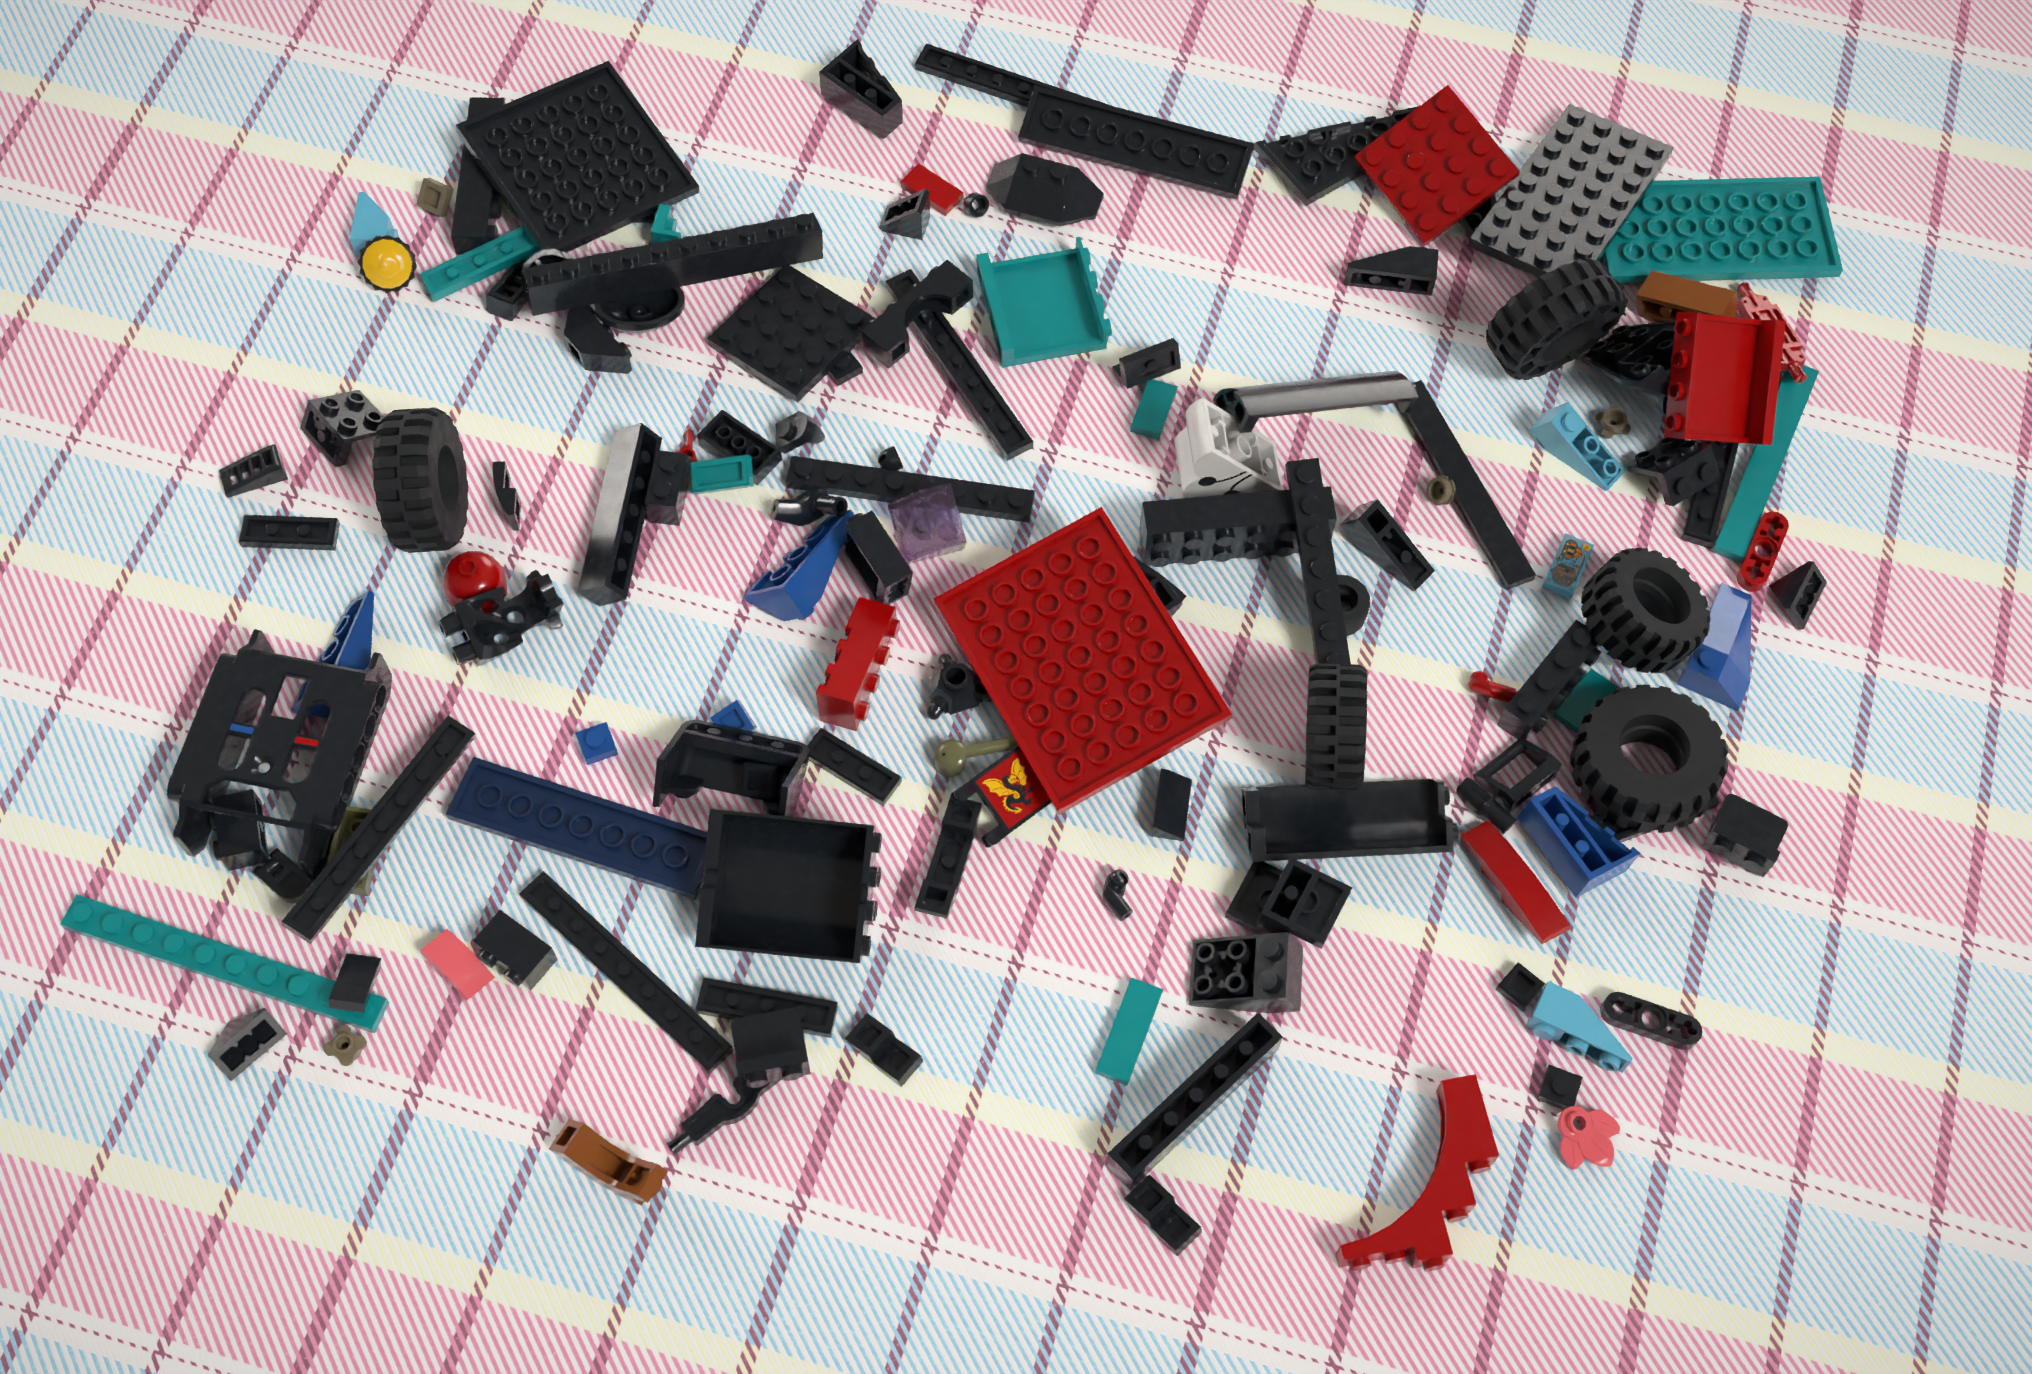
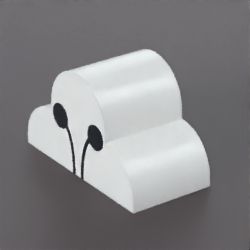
(1220, 459)

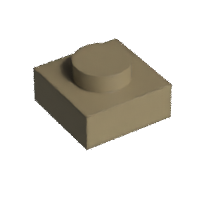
(434, 197)

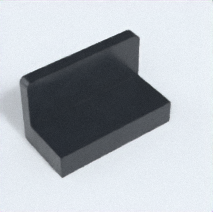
(1148, 363)

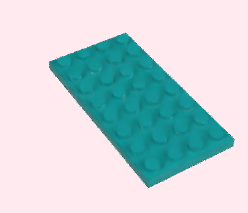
(1727, 231)

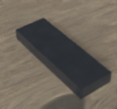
(289, 532)
(853, 767)

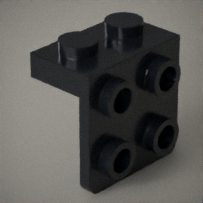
(1680, 467)
(1746, 835)
(770, 1048)

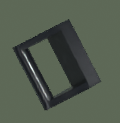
(1512, 798)

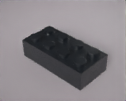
(729, 437)

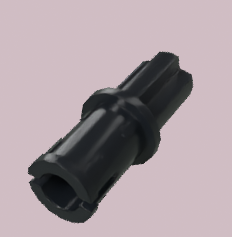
(1486, 805)

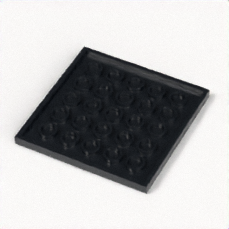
(577, 159)

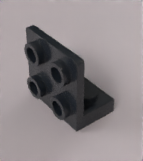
(338, 422)

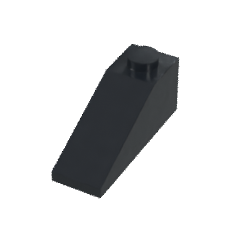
(1398, 270)
(1387, 544)

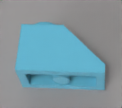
(369, 222)

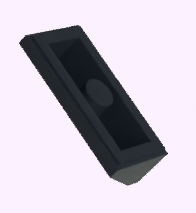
(1171, 806)

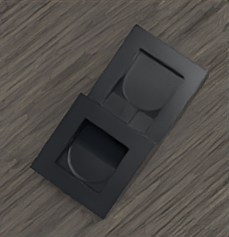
(507, 496)
(884, 1050)
(1162, 1215)

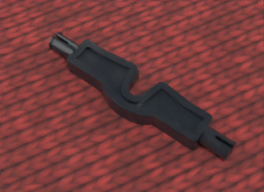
(717, 1113)

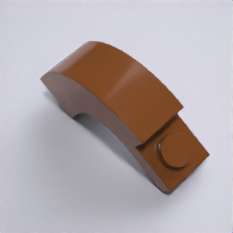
(607, 1164)

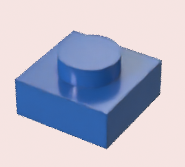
(734, 716)
(596, 743)

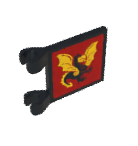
(1008, 792)

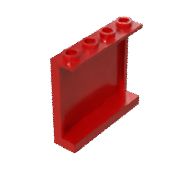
(1724, 378)

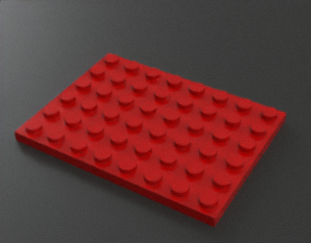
(1082, 660)

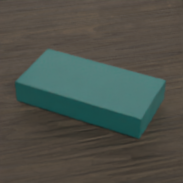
(1153, 409)
(721, 474)
(1582, 698)

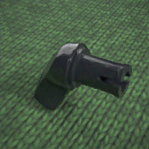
(808, 507)

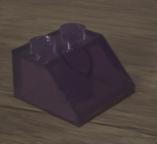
(927, 524)

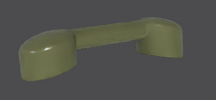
(957, 753)

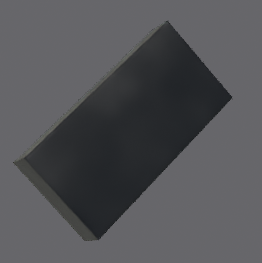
(355, 983)

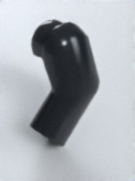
(1113, 894)

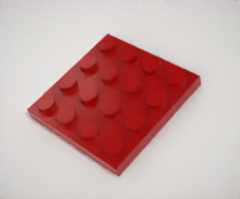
(1436, 165)

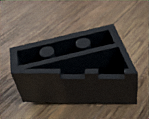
(861, 90)

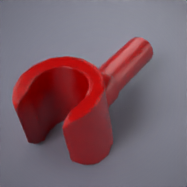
(688, 448)

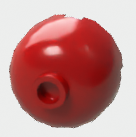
(472, 575)

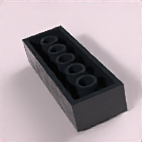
(1221, 527)

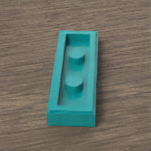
(1129, 1031)

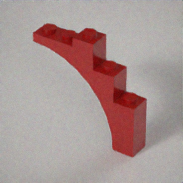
(1421, 1230)

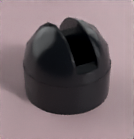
(980, 201)
(890, 459)

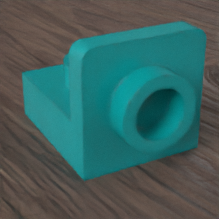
(664, 225)

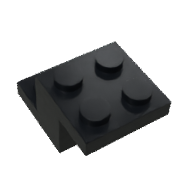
(1289, 901)

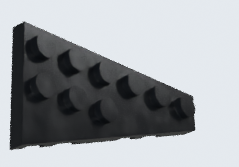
(1325, 155)

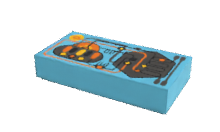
(1568, 566)

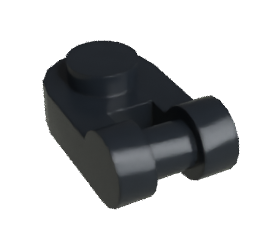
(289, 883)

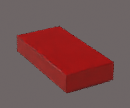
(942, 193)

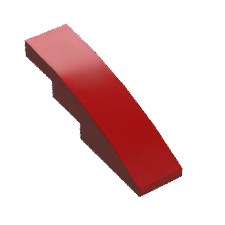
(1516, 882)

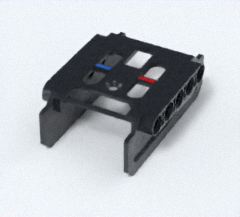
(227, 720)

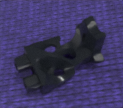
(536, 603)

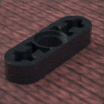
(1672, 1038)

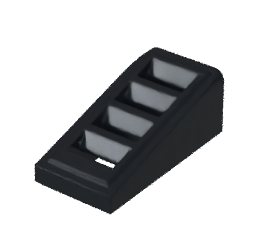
(504, 305)
(258, 459)

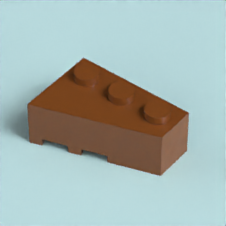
(1666, 294)

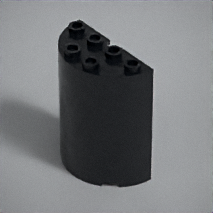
(788, 886)

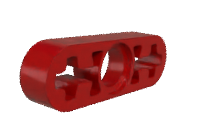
(1765, 563)

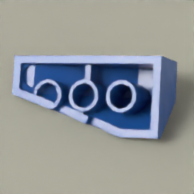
(803, 577)
(350, 648)
(1722, 662)

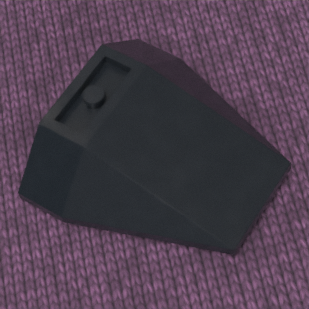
(1636, 356)

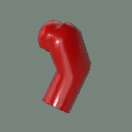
(1482, 686)

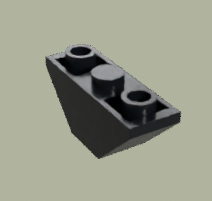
(595, 343)

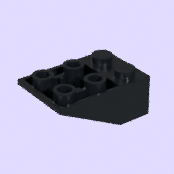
(1247, 973)

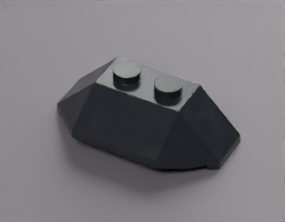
(1044, 190)

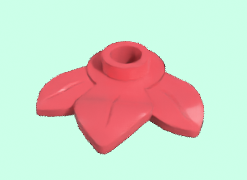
(1588, 1142)

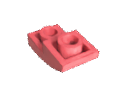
(457, 963)

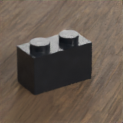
(667, 488)
(239, 840)
(514, 950)

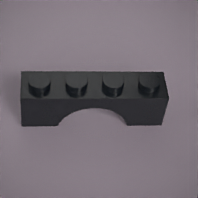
(943, 290)

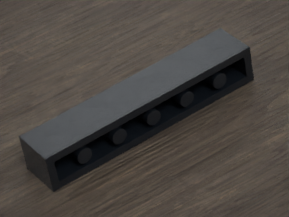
(476, 197)
(619, 516)
(1193, 1101)

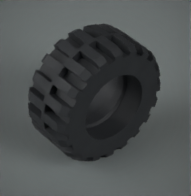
(1645, 610)
(1336, 727)

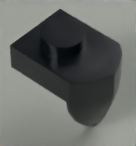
(796, 431)

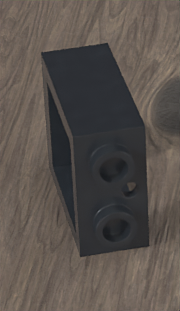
(876, 558)

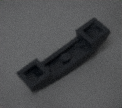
(949, 858)

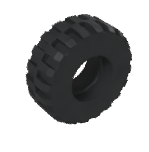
(1555, 319)
(420, 480)
(1666, 722)

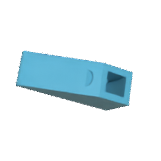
(1576, 445)
(1571, 1021)

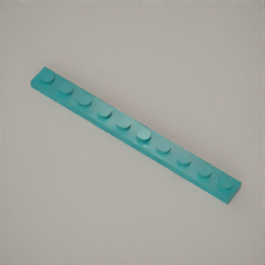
(215, 961)

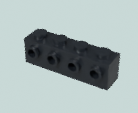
(1549, 681)

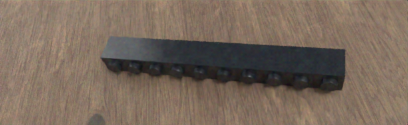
(672, 264)

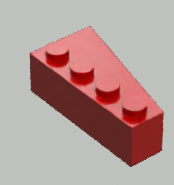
(857, 663)

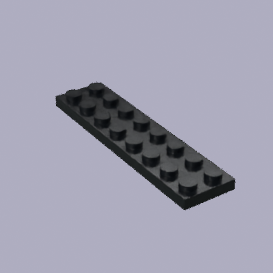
(1136, 142)

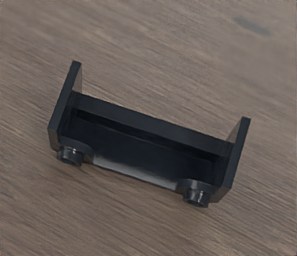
(714, 758)

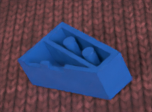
(1573, 842)

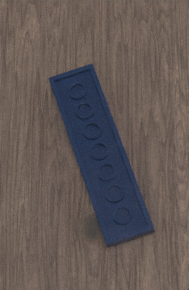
(581, 827)

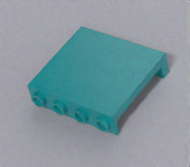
(1043, 305)

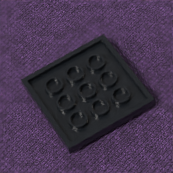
(791, 332)

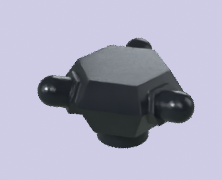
(954, 688)

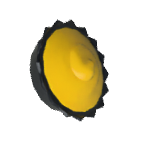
(387, 263)

